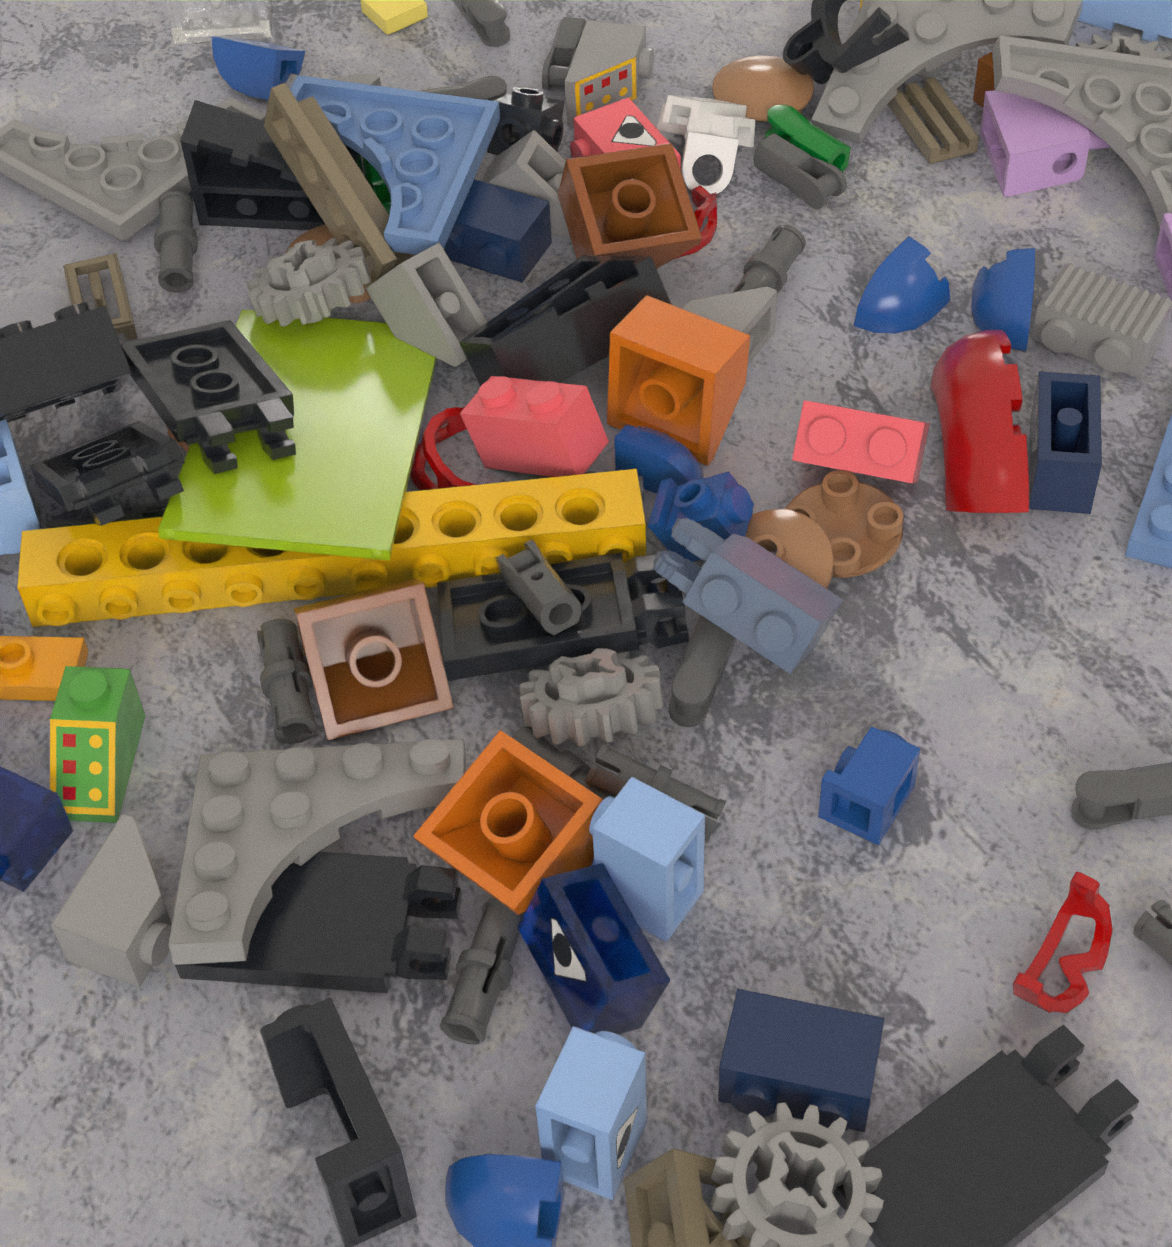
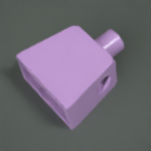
(1033, 143)

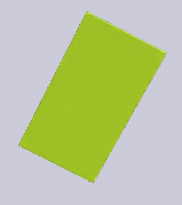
(354, 439)

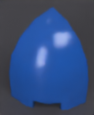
(255, 65)
(902, 292)
(1005, 296)
(655, 457)
(505, 1200)

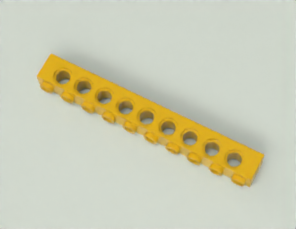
(440, 537)

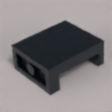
(367, 1175)

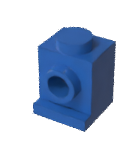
(711, 501)
(870, 784)

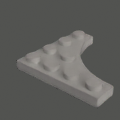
(937, 35)
(1111, 93)
(107, 183)
(280, 808)

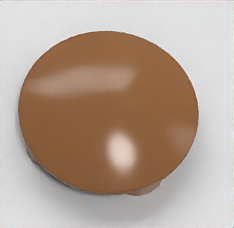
(761, 84)
(857, 519)

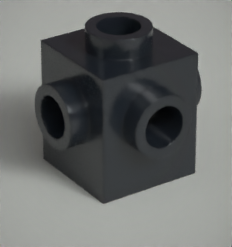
(522, 113)

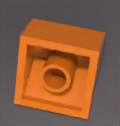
(676, 375)
(512, 823)

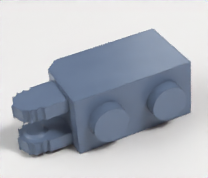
(749, 593)

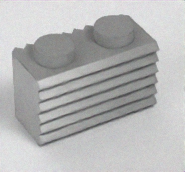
(1101, 320)

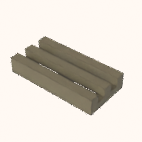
(940, 118)
(123, 324)

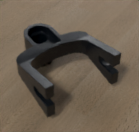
(818, 47)

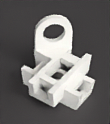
(709, 128)

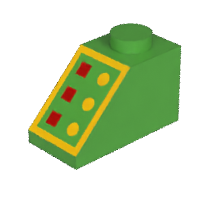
(94, 741)

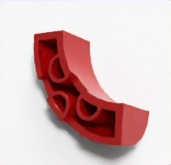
(980, 443)

